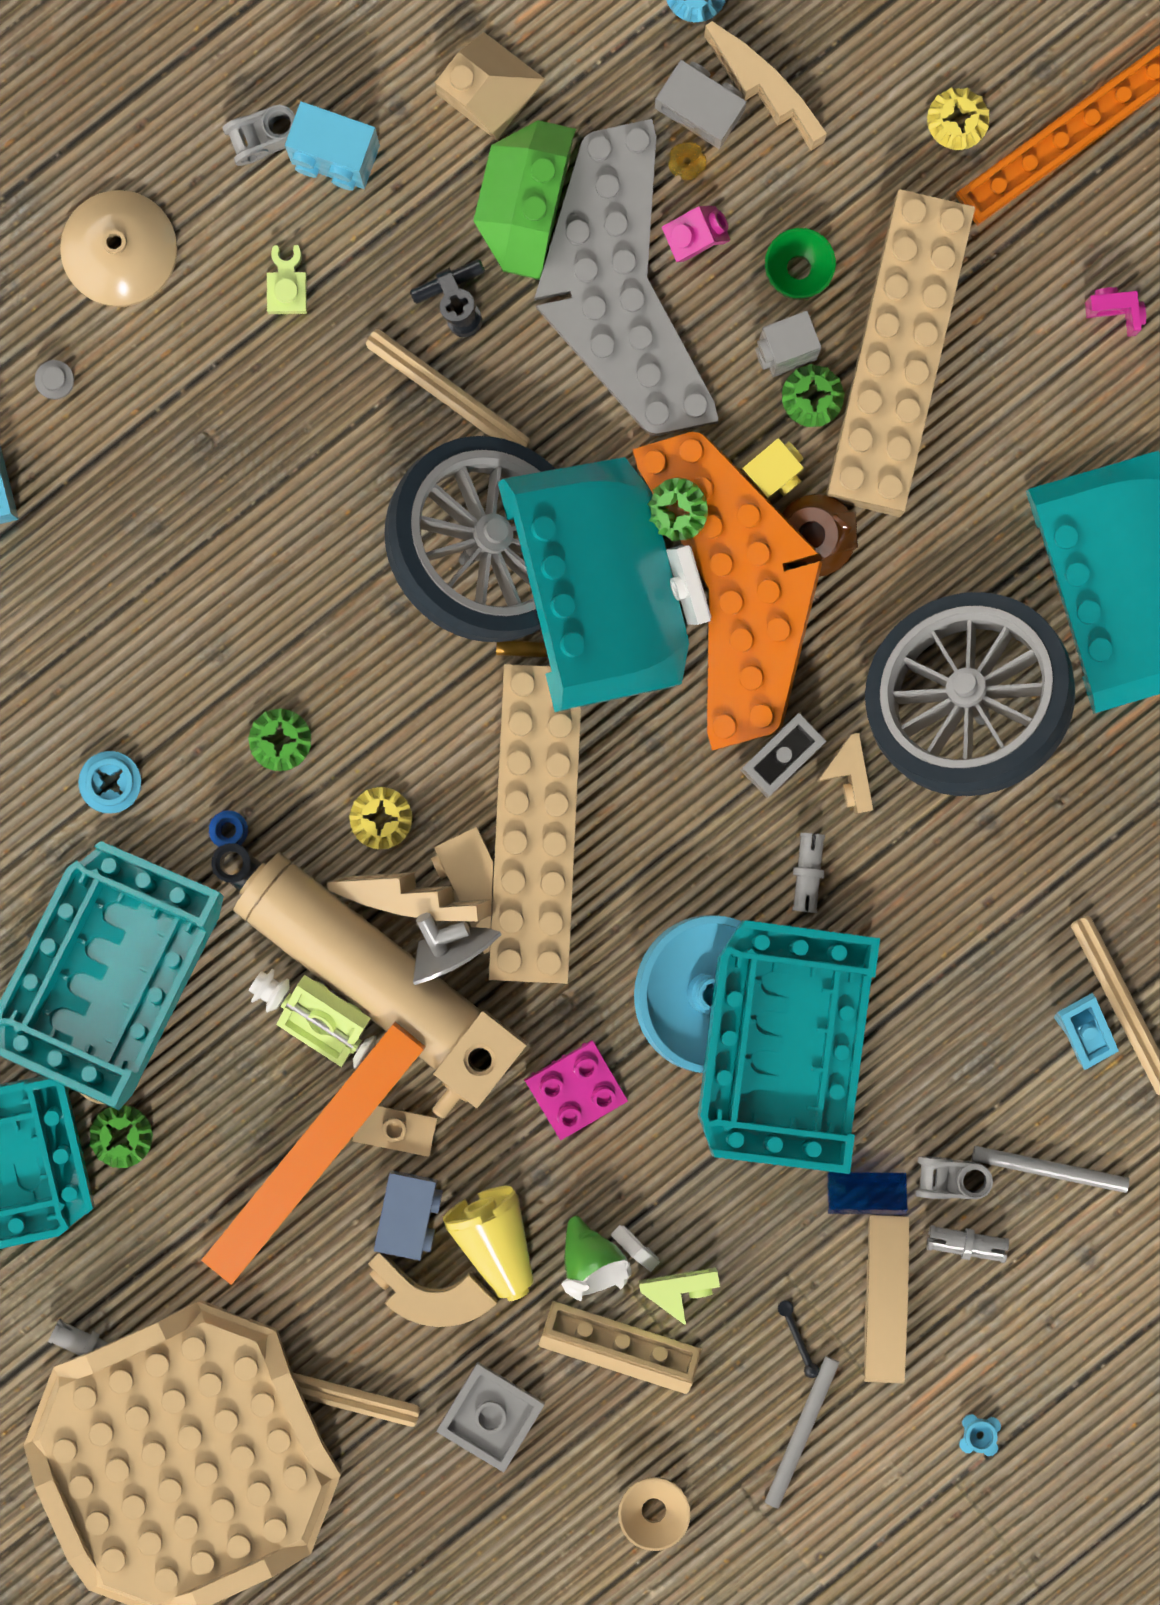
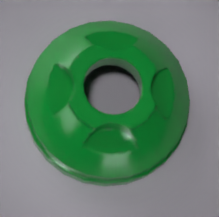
(802, 244)

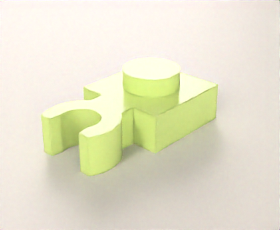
(286, 287)

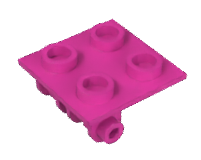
(576, 1090)

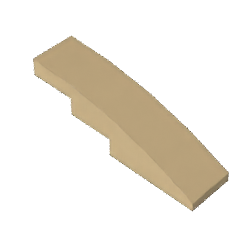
(755, 75)
(399, 895)
(886, 1299)

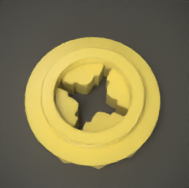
(947, 132)
(393, 832)

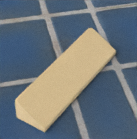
(620, 1347)

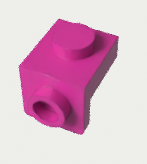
(696, 232)
(1111, 303)

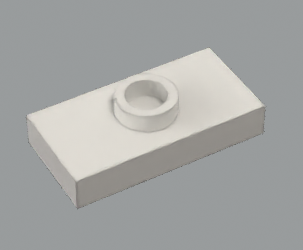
(687, 585)

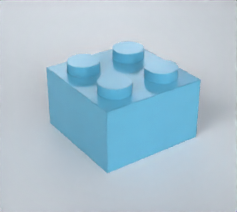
(332, 146)

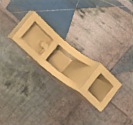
(428, 1305)

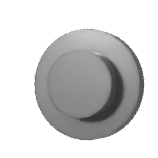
(54, 379)

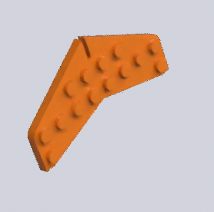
(753, 599)

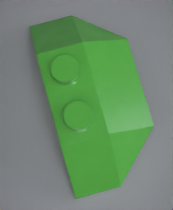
(523, 195)

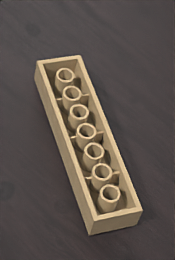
(900, 353)
(534, 831)

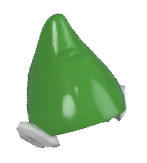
(591, 1261)

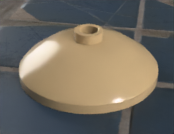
(135, 268)

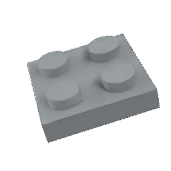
(490, 1417)

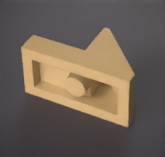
(850, 763)

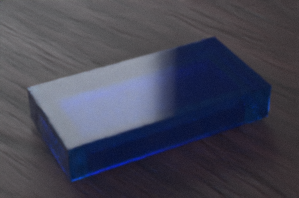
(867, 1193)

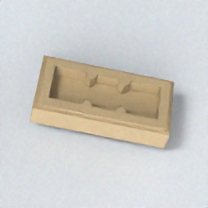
(398, 1131)

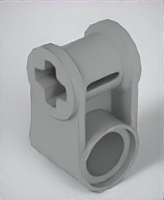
(258, 134)
(950, 1178)

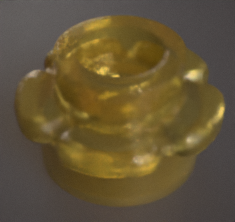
(691, 151)

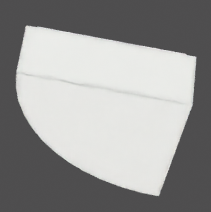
(635, 1248)

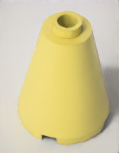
(494, 1240)

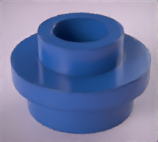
(220, 820)

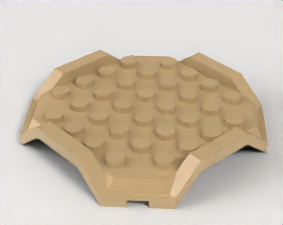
(181, 1461)

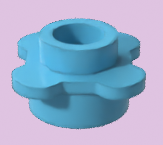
(985, 1445)

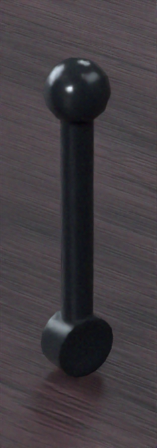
(785, 1309)

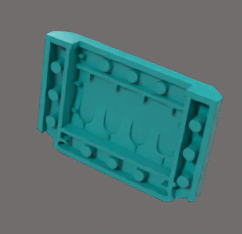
(1106, 566)
(598, 582)
(105, 972)
(786, 1046)
(40, 1163)

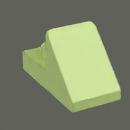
(667, 1289)

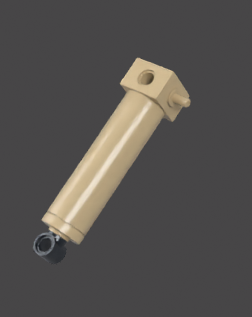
(371, 973)

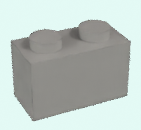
(701, 103)
(788, 344)
(783, 755)

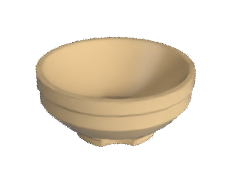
(654, 1534)

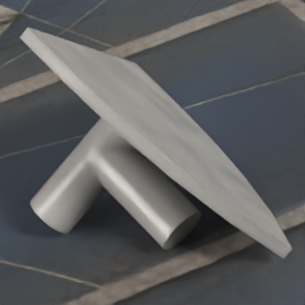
(448, 947)

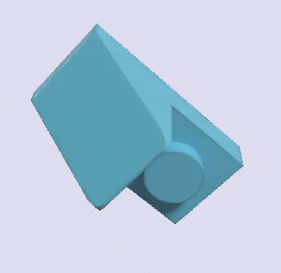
(1087, 1031)

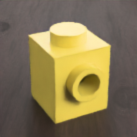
(775, 469)

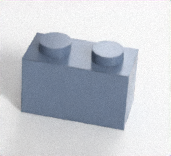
(406, 1215)

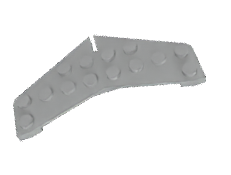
(613, 309)

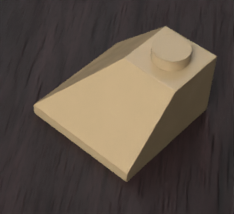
(488, 85)

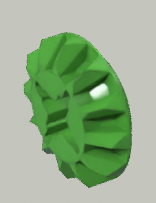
(800, 409)
(689, 498)
(292, 753)
(139, 1136)

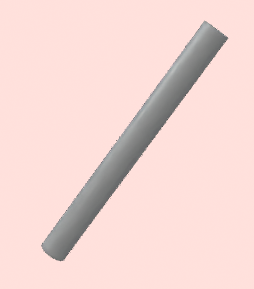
(1050, 1169)
(801, 1432)

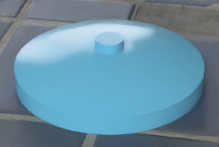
(678, 986)

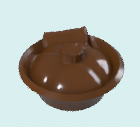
(827, 528)

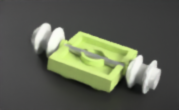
(316, 1017)

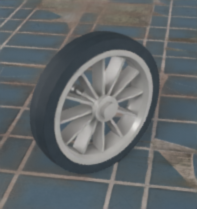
(485, 534)
(970, 693)

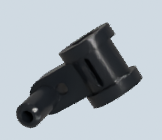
(454, 299)

